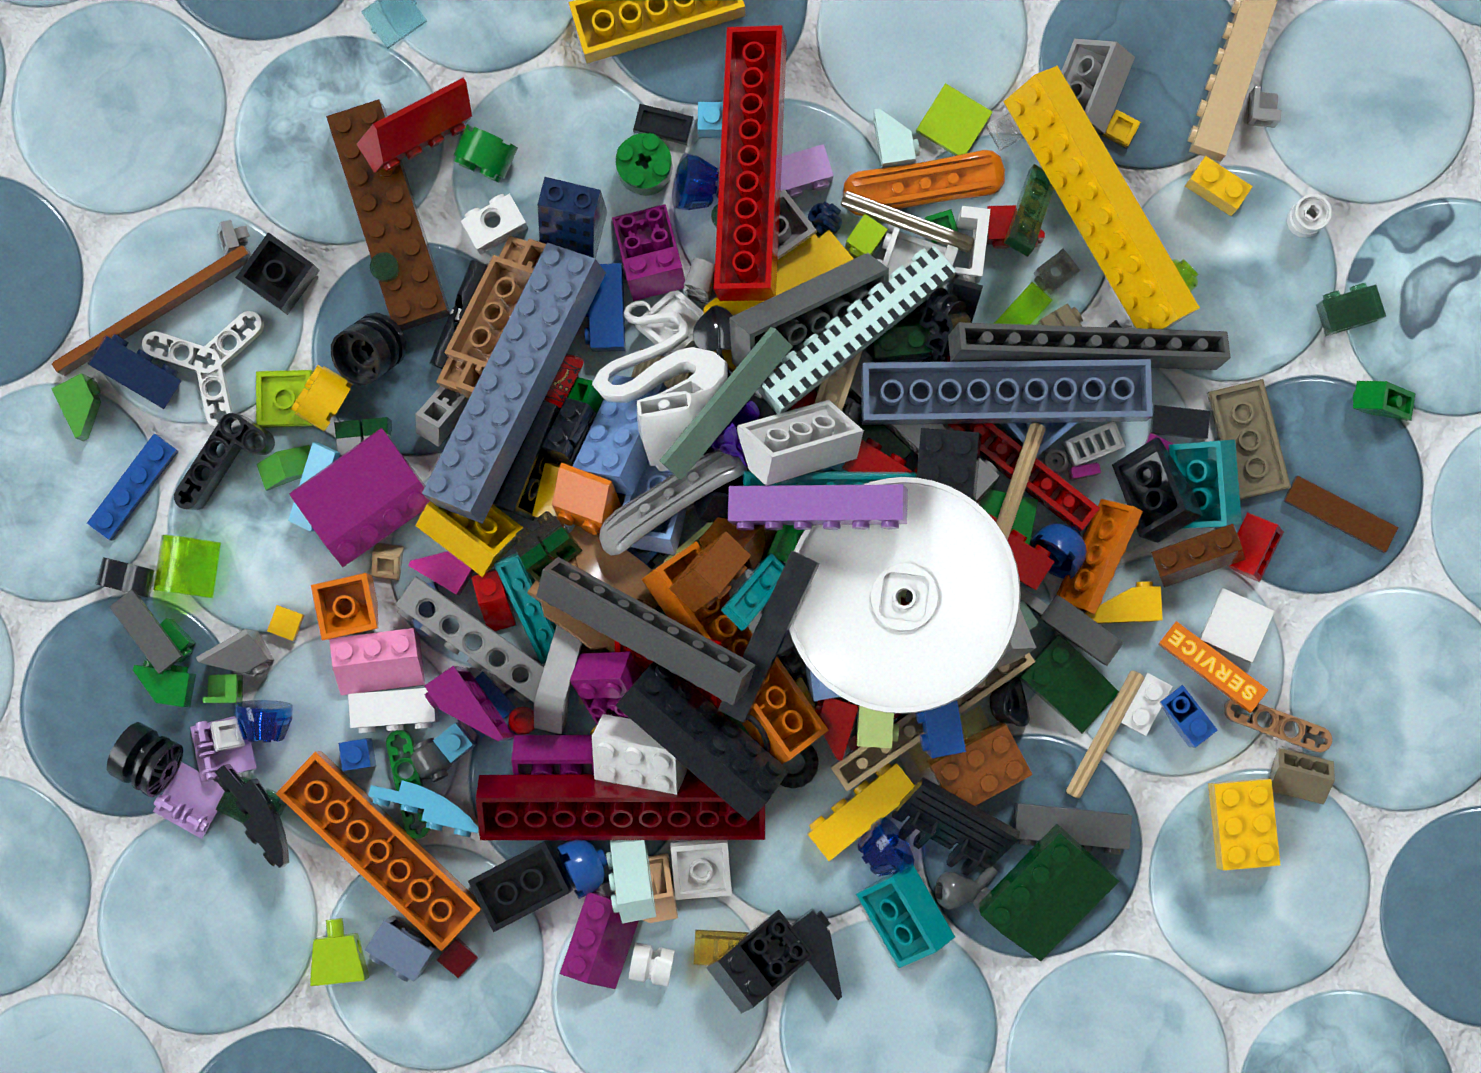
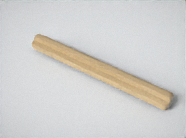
(1020, 478)
(1105, 734)

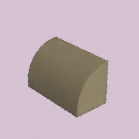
(1302, 776)

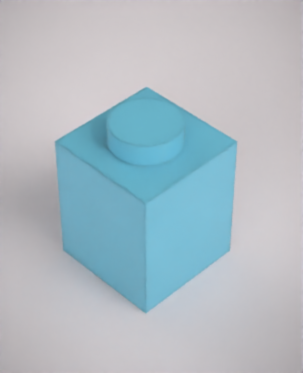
(710, 119)
(454, 742)

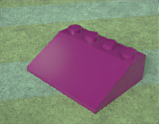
(361, 497)
(464, 699)

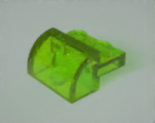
(187, 566)

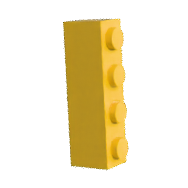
(855, 816)

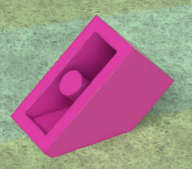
(444, 570)

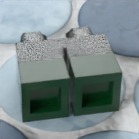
(546, 541)

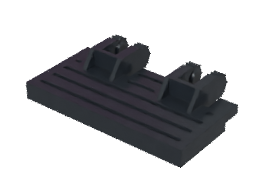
(950, 821)

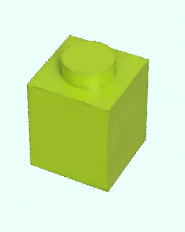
(865, 237)

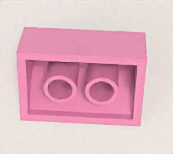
(377, 661)

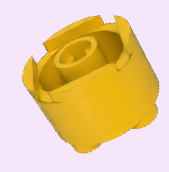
(323, 398)

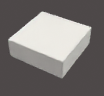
(226, 735)

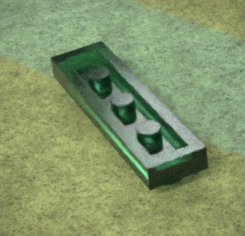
(1029, 211)

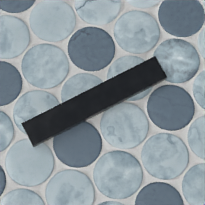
(773, 629)

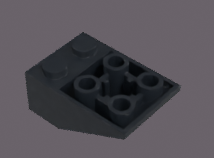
(760, 962)

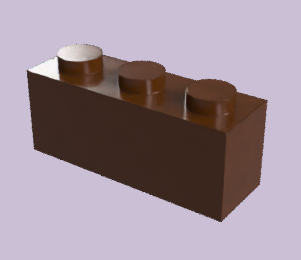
(1198, 555)

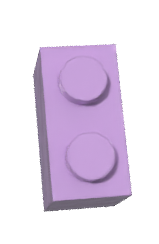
(806, 171)

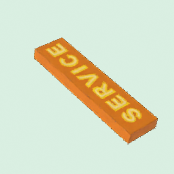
(1213, 667)

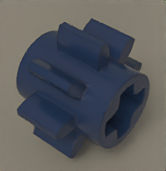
(825, 218)

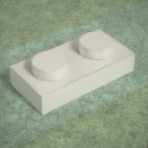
(1146, 704)

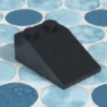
(1157, 488)

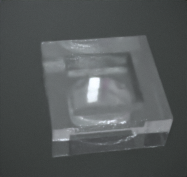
(1004, 131)

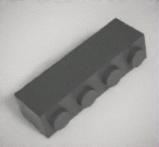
(1085, 826)

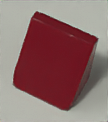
(457, 957)

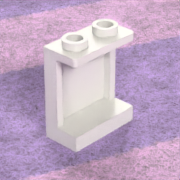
(977, 220)
(903, 247)

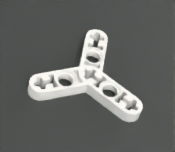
(219, 354)

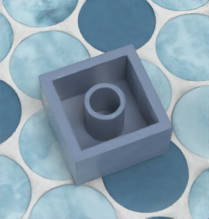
(401, 949)

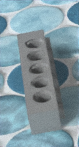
(419, 591)

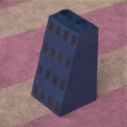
(571, 216)

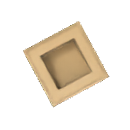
(387, 561)

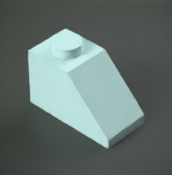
(894, 141)

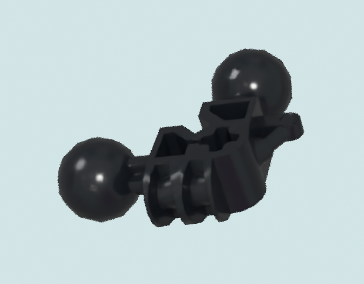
(943, 313)

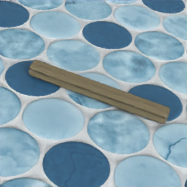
(907, 221)

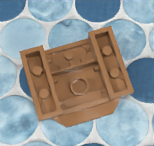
(619, 571)

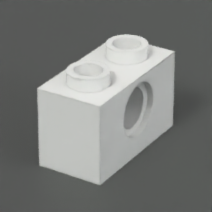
(486, 238)

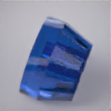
(694, 183)
(263, 719)
(884, 849)

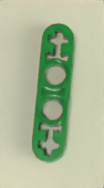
(415, 779)

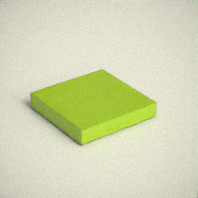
(953, 121)
(276, 395)

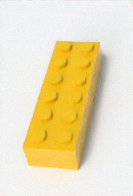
(626, 25)

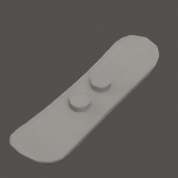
(666, 499)

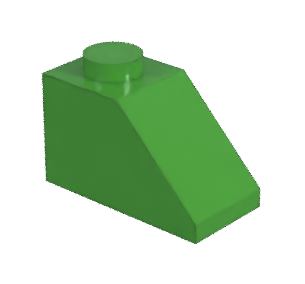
(79, 403)

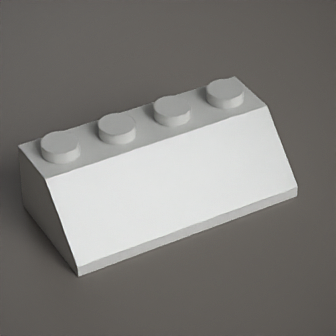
(799, 442)

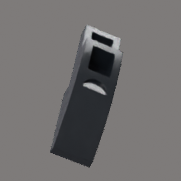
(265, 823)

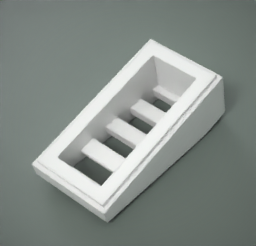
(1073, 453)

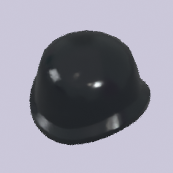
(1009, 703)

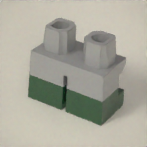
(355, 431)

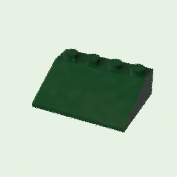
(1047, 893)

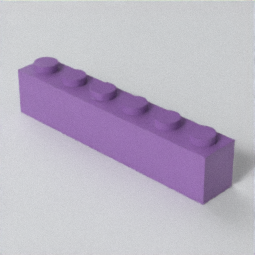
(818, 506)

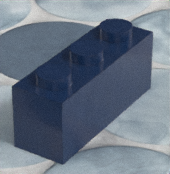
(135, 370)

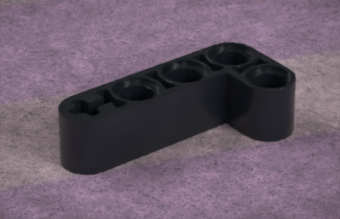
(219, 465)

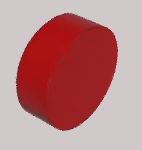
(522, 720)

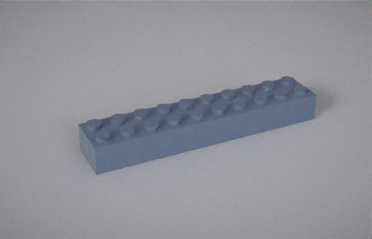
(514, 383)
(1006, 392)

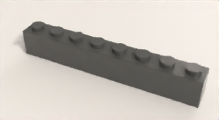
(645, 631)

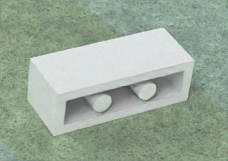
(391, 709)

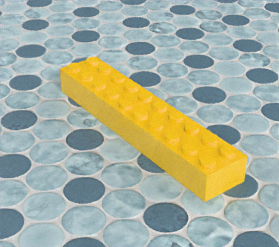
(1100, 202)

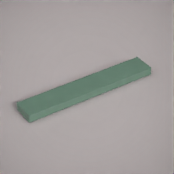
(726, 403)

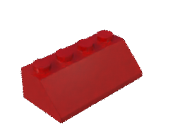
(417, 126)

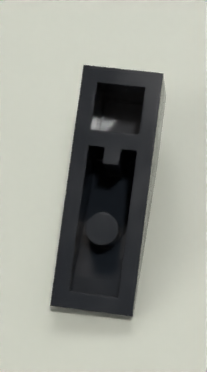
(816, 935)

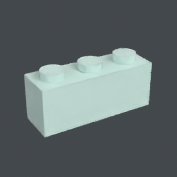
(631, 880)

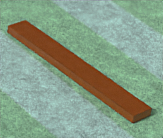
(155, 308)

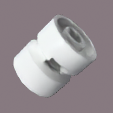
(1309, 215)
(651, 964)

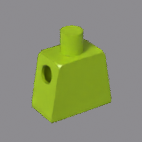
(337, 957)

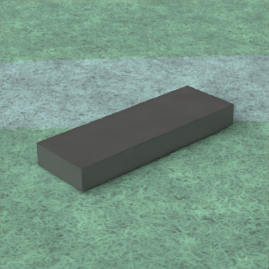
(146, 631)

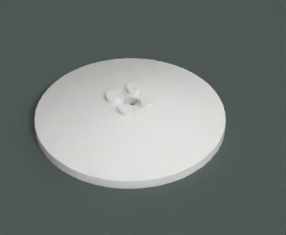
(942, 641)

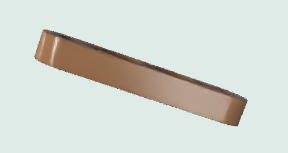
(1276, 728)

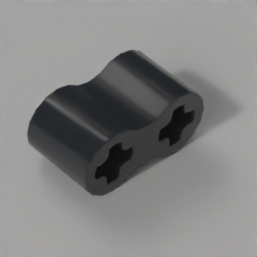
(125, 576)

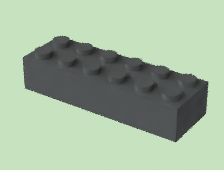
(806, 307)

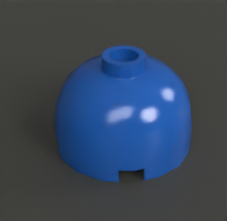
(1065, 546)
(583, 866)

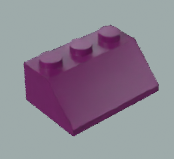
(552, 755)
(598, 943)

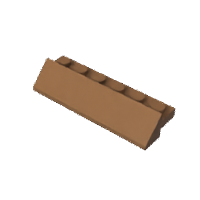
(488, 314)

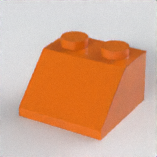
(583, 499)
(346, 606)

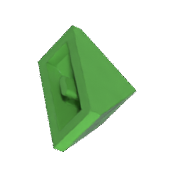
(283, 466)

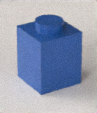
(357, 754)

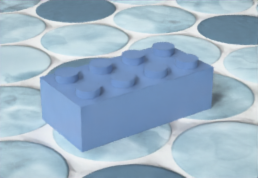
(614, 443)

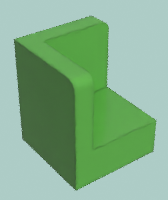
(224, 689)

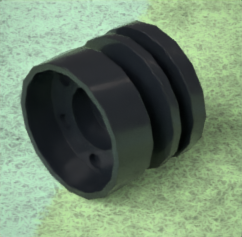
(368, 348)
(144, 759)

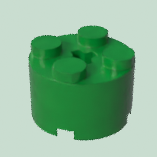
(485, 152)
(655, 153)

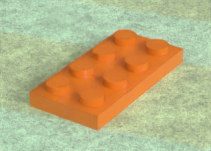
(1105, 545)

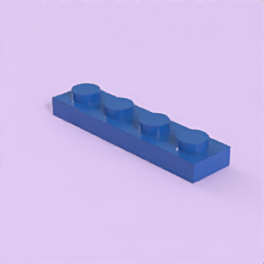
(132, 487)

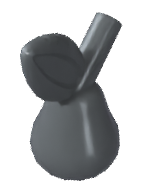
(955, 890)

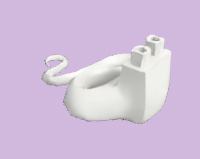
(669, 413)

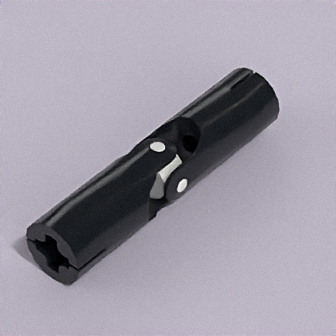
(468, 286)

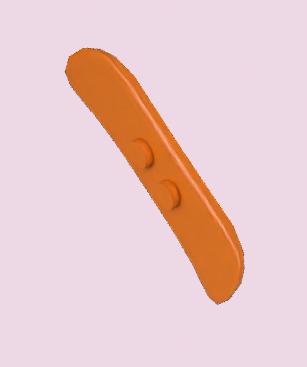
(930, 181)

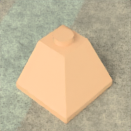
(662, 889)

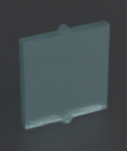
(393, 19)

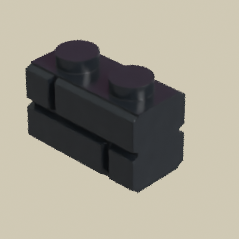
(569, 431)

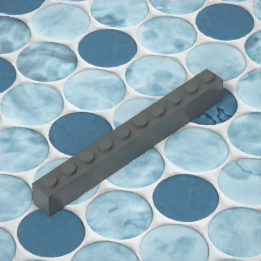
(1049, 343)

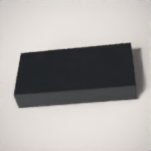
(663, 123)
(1180, 422)

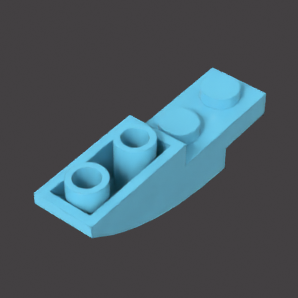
(437, 809)

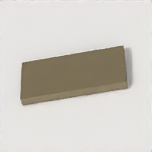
(1246, 416)

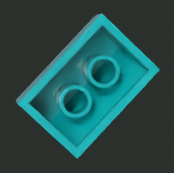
(1213, 477)
(906, 916)

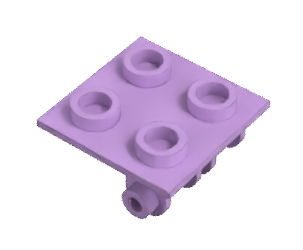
(209, 761)
(189, 801)

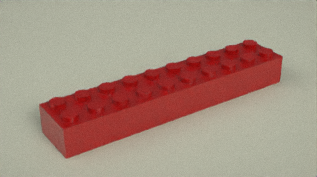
(750, 164)

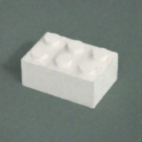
(633, 758)

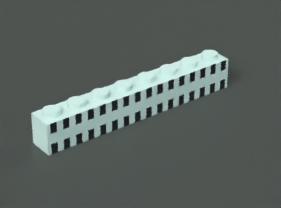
(856, 330)

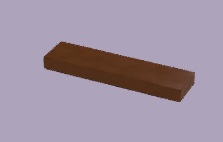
(1340, 514)

